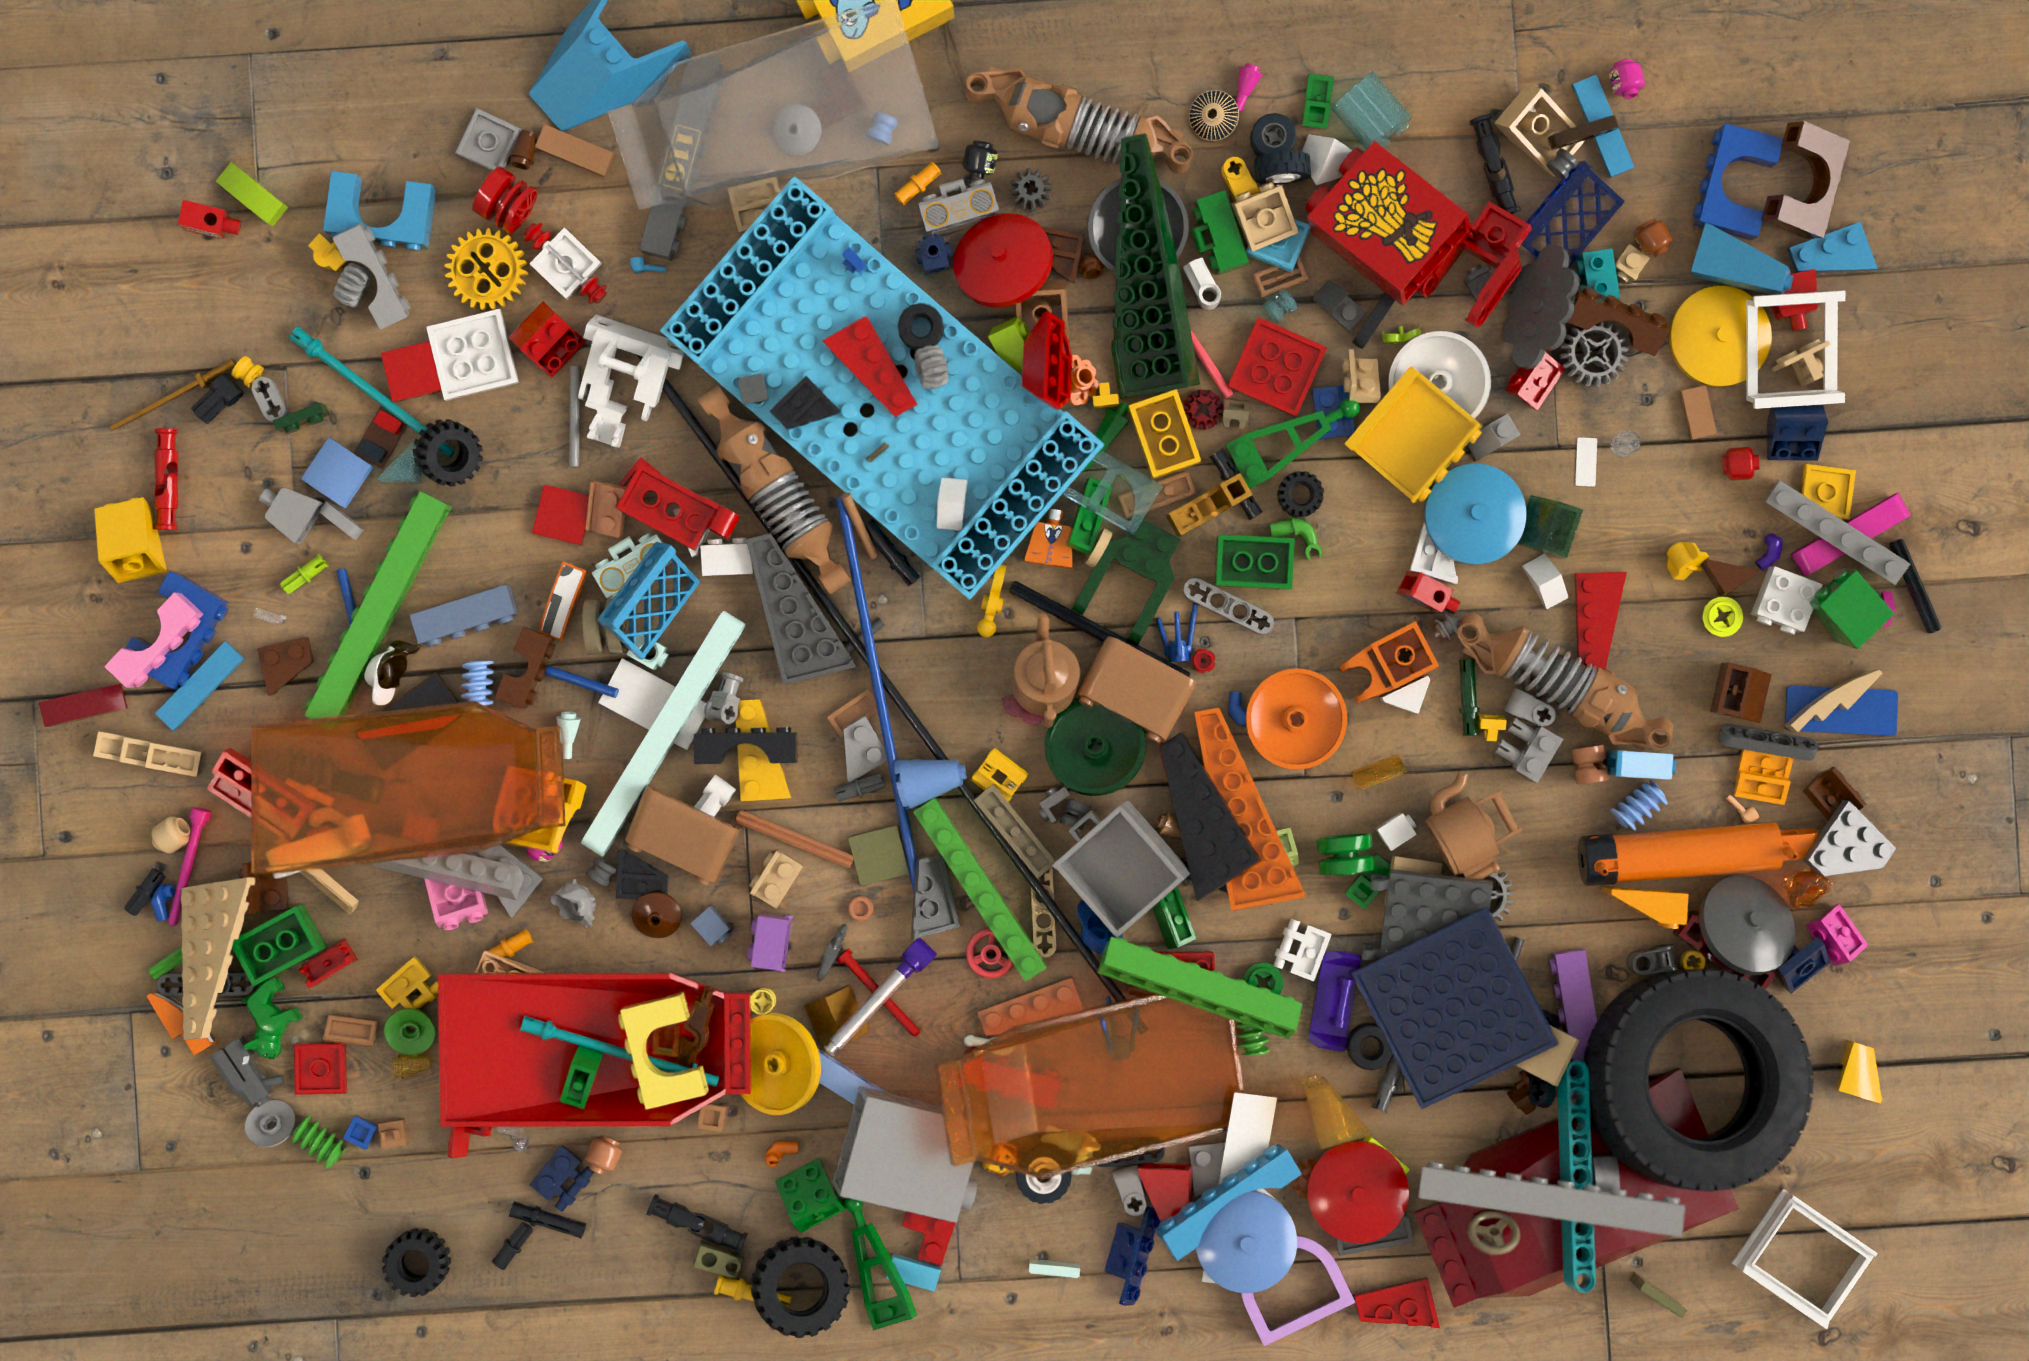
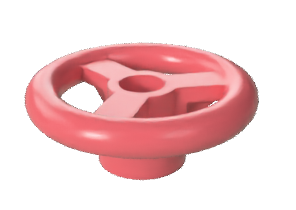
(973, 961)

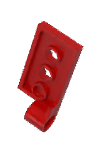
(695, 511)

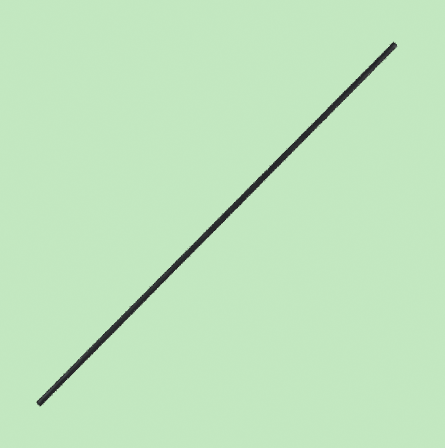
(895, 695)

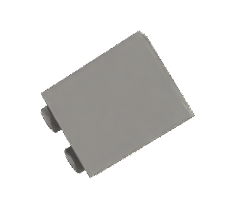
(901, 1158)

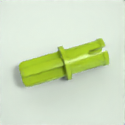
(303, 574)

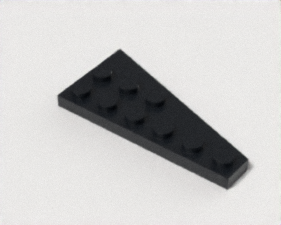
(1209, 831)

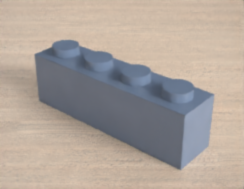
(463, 615)

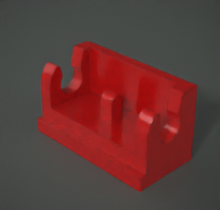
(328, 963)

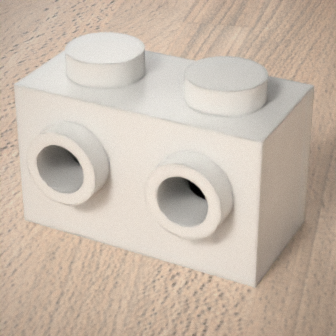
(726, 557)

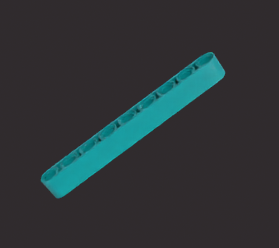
(1568, 1164)

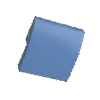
(337, 472)

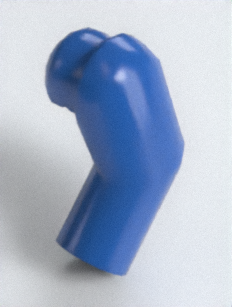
(1235, 710)
(159, 899)

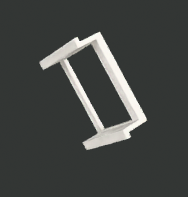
(1829, 393)
(1765, 1231)

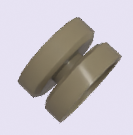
(597, 635)

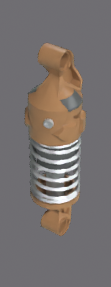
(1587, 691)

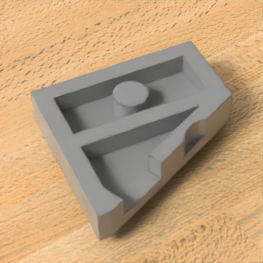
(862, 748)

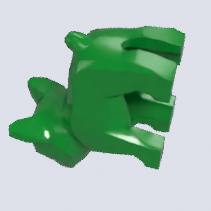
(269, 1019)

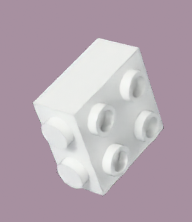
(1785, 600)

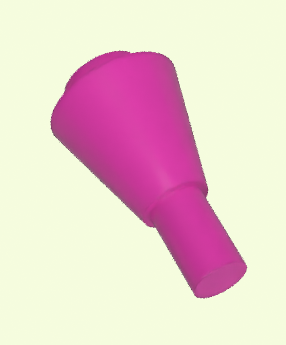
(1247, 80)

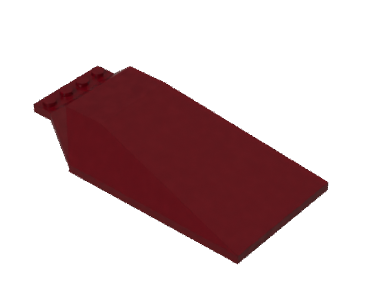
(1538, 1256)

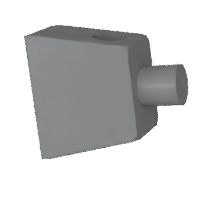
(291, 512)

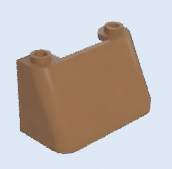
(1136, 688)
(681, 835)

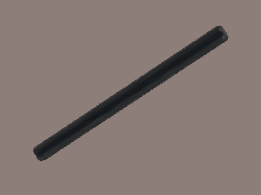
(1079, 621)

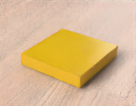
(1829, 488)

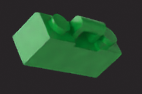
(1219, 222)

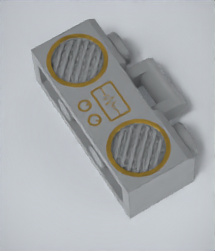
(958, 210)

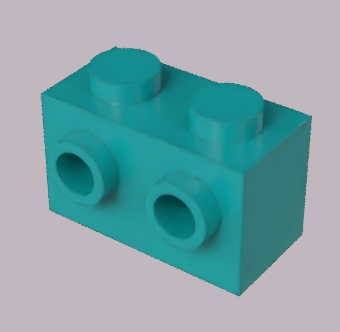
(1598, 271)

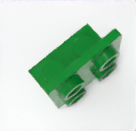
(809, 1196)

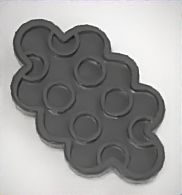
(1540, 306)

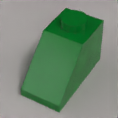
(581, 1077)

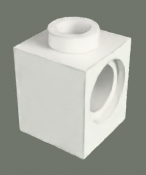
(1396, 830)

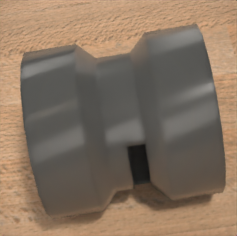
(1075, 808)

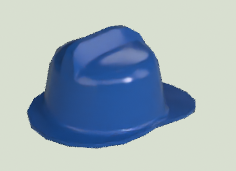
(1094, 931)

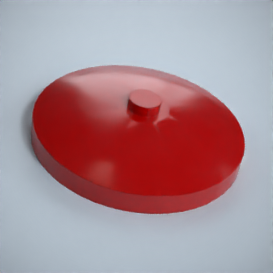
(1003, 260)
(1357, 1191)

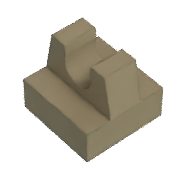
(1235, 410)

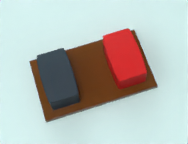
(380, 438)

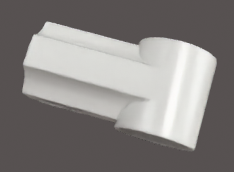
(1201, 282)
(715, 796)

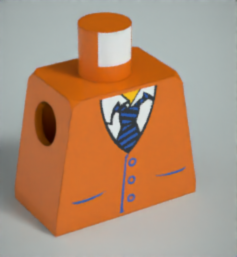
(1049, 542)

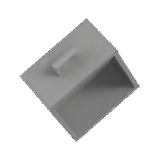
(1121, 867)

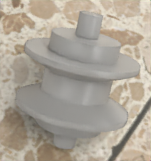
(1447, 626)

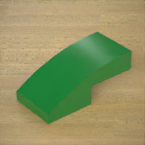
(1317, 100)
(1360, 889)

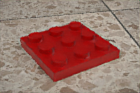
(1277, 367)

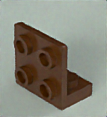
(267, 893)

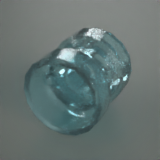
(1280, 305)

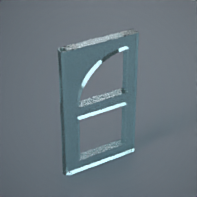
(1142, 487)

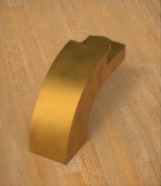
(1209, 505)

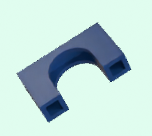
(1715, 208)
(176, 667)

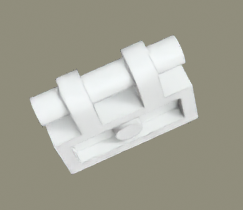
(1309, 952)

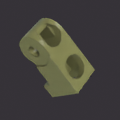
(717, 1260)

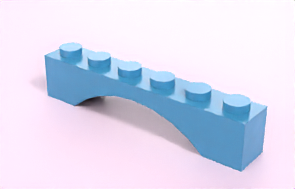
(1184, 1230)

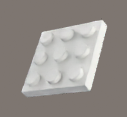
(472, 354)

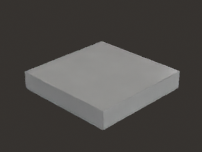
(488, 140)

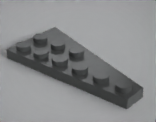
(798, 628)

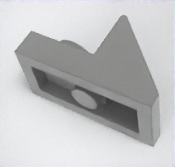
(1493, 437)

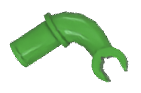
(1298, 527)

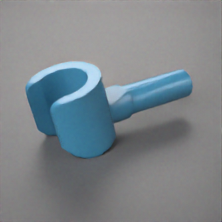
(638, 266)

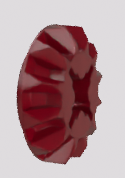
(1203, 421)

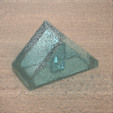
(402, 469)

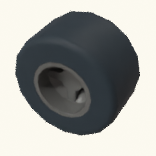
(1278, 130)

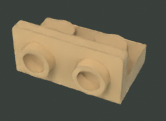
(1361, 379)
(776, 878)

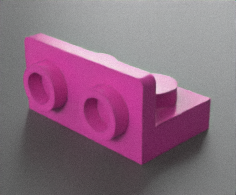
(1838, 934)

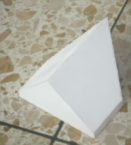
(1325, 157)

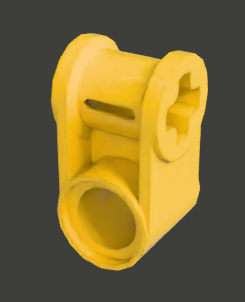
(1238, 183)

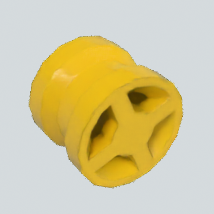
(247, 371)

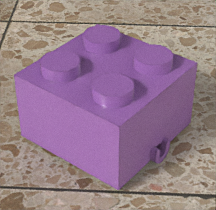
(770, 941)

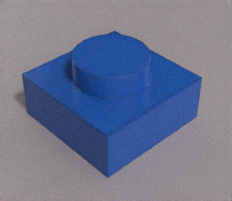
(853, 262)
(360, 1132)

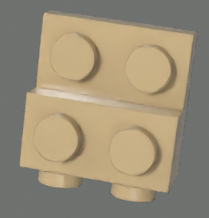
(1264, 216)

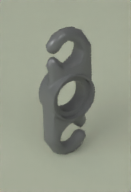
(831, 952)

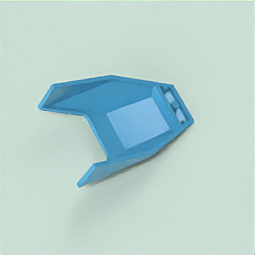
(595, 73)

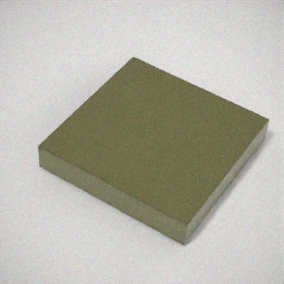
(878, 855)
(1658, 1295)

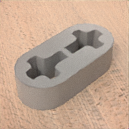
(264, 402)
(341, 520)

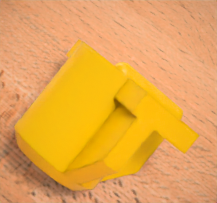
(326, 254)
(1684, 559)

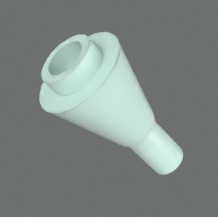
(569, 723)

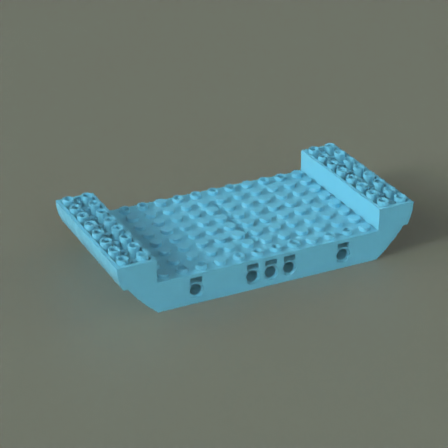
(790, 291)

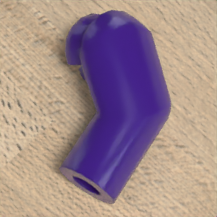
(1773, 551)

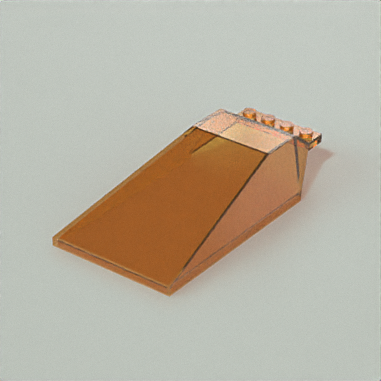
(399, 786)
(1083, 1096)

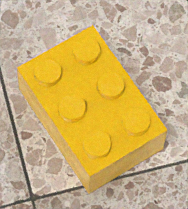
(1164, 434)

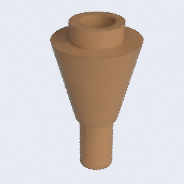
(1168, 826)

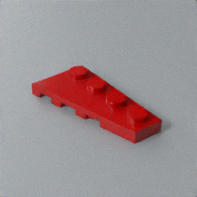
(869, 361)

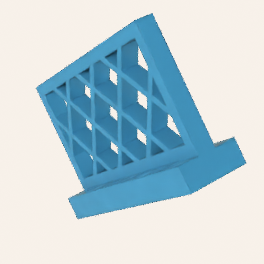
(639, 587)

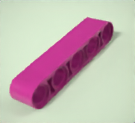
(1869, 522)

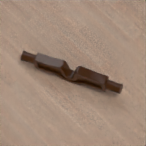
(698, 1026)

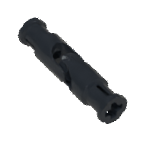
(1489, 148)
(680, 1216)

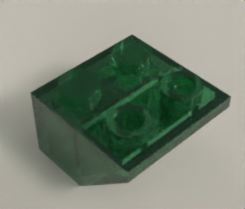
(1550, 526)

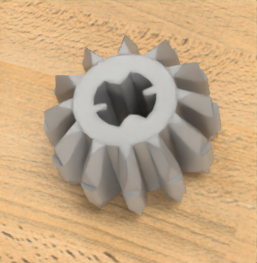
(352, 285)
(931, 367)

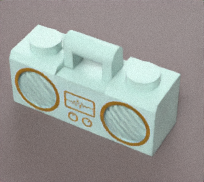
(614, 573)

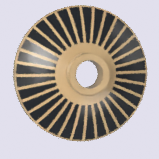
(1222, 124)

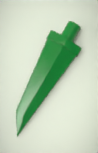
(1110, 427)

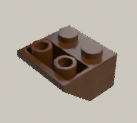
(1740, 692)

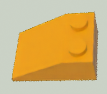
(1663, 906)

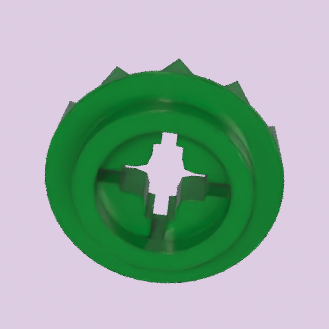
(1265, 970)

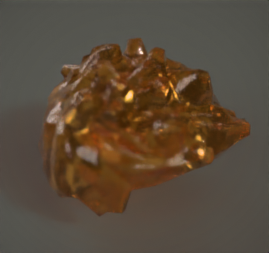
(1805, 888)

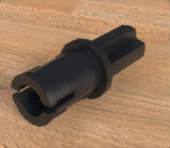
(144, 892)
(512, 1246)

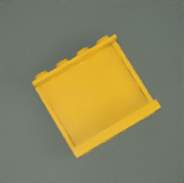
(1414, 435)

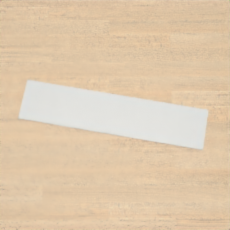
(1246, 1135)

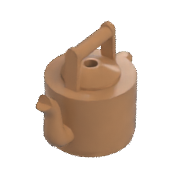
(1049, 690)
(1465, 832)

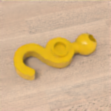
(992, 604)

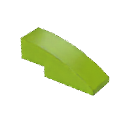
(251, 194)

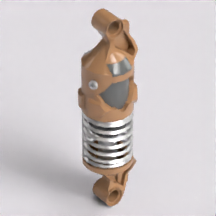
(1068, 119)
(774, 487)

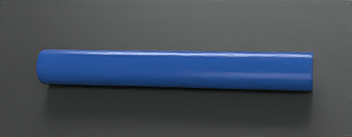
(346, 592)
(582, 681)

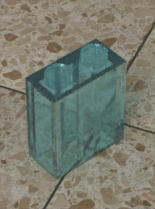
(1372, 112)

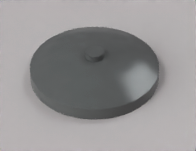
(1103, 224)
(1747, 925)

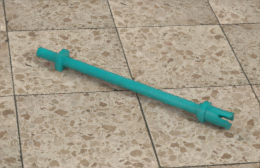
(315, 349)
(548, 1030)

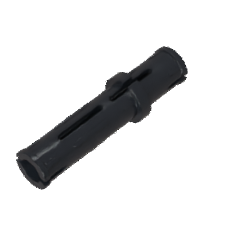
(1227, 471)
(896, 560)
(539, 1217)

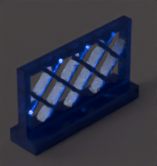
(1557, 200)

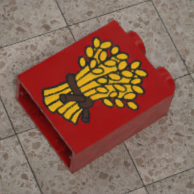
(1386, 221)

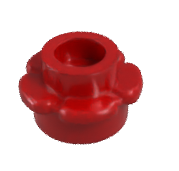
(1202, 667)

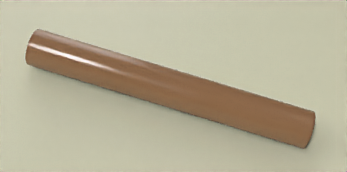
(859, 526)

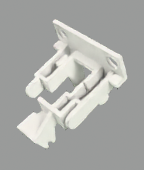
(650, 372)

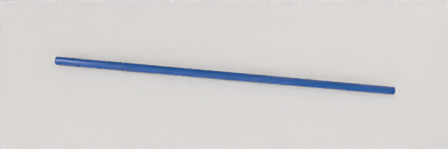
(877, 683)

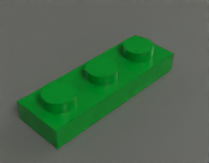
(1086, 523)

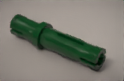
(1468, 697)

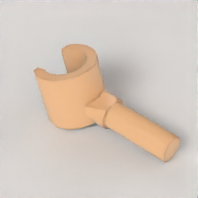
(1748, 815)

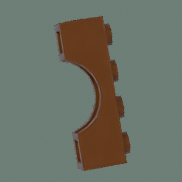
(1645, 329)

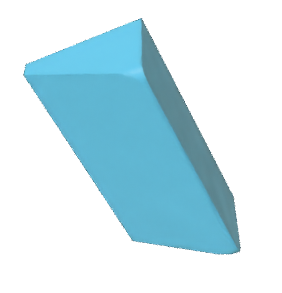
(917, 1272)

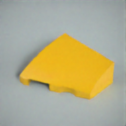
(1860, 1072)

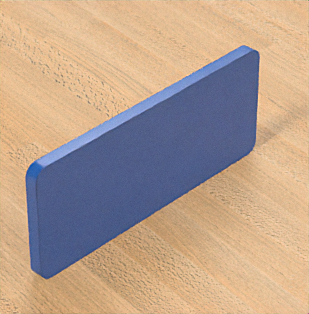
(1871, 714)

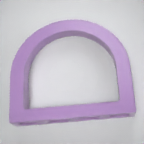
(1345, 1299)

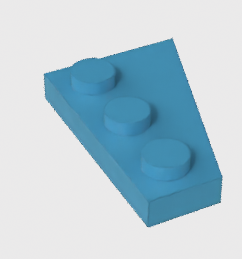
(1837, 251)

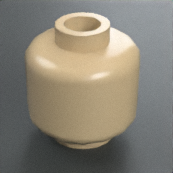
(170, 834)

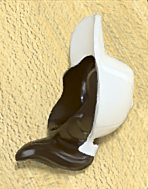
(387, 669)

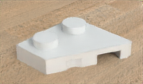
(1432, 561)

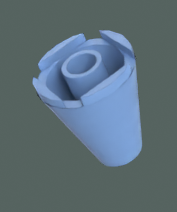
(926, 779)

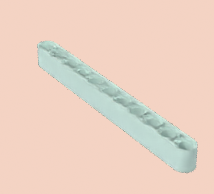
(662, 732)

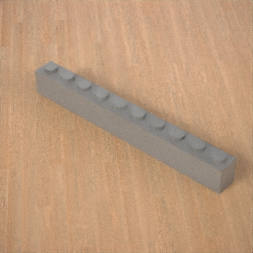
(1552, 1200)

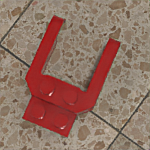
(1495, 241)

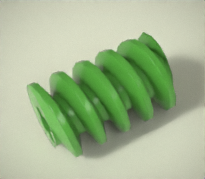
(1252, 1040)
(318, 1142)

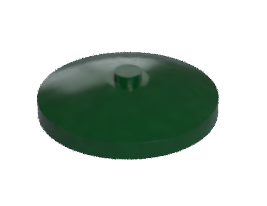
(1094, 749)

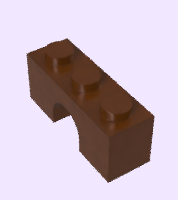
(536, 649)

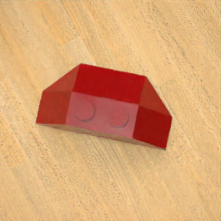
(1048, 362)

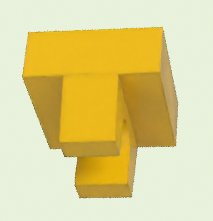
(1104, 399)
(1491, 725)

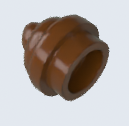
(1090, 266)

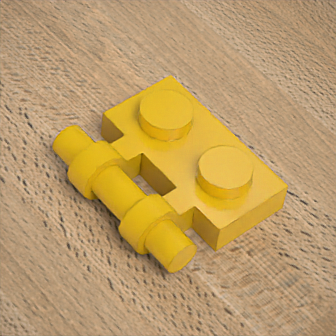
(404, 982)

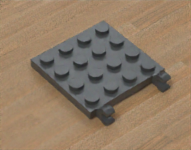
(1423, 904)

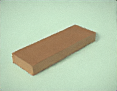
(574, 150)
(1174, 489)

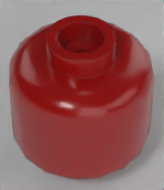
(1740, 463)

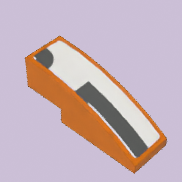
(563, 601)
(171, 1015)

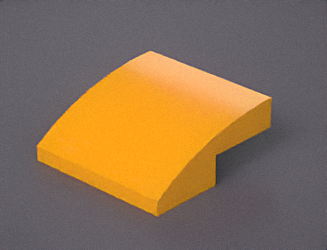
(1763, 777)

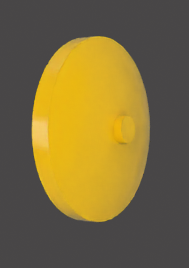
(1710, 336)
(782, 1065)

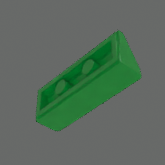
(1174, 920)

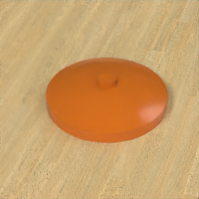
(1296, 719)

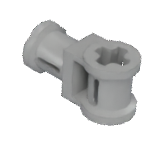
(724, 700)

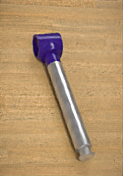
(914, 959)

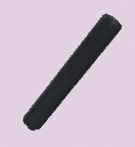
(1917, 588)

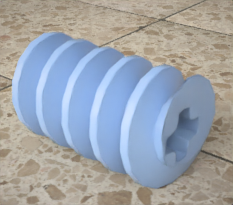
(477, 682)
(1639, 805)

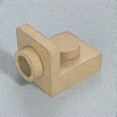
(1630, 264)

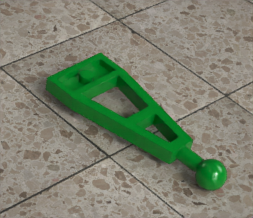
(1249, 460)
(890, 1310)

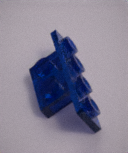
(1130, 1254)

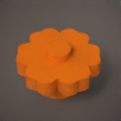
(1082, 381)

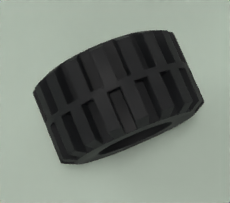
(464, 463)
(402, 1277)

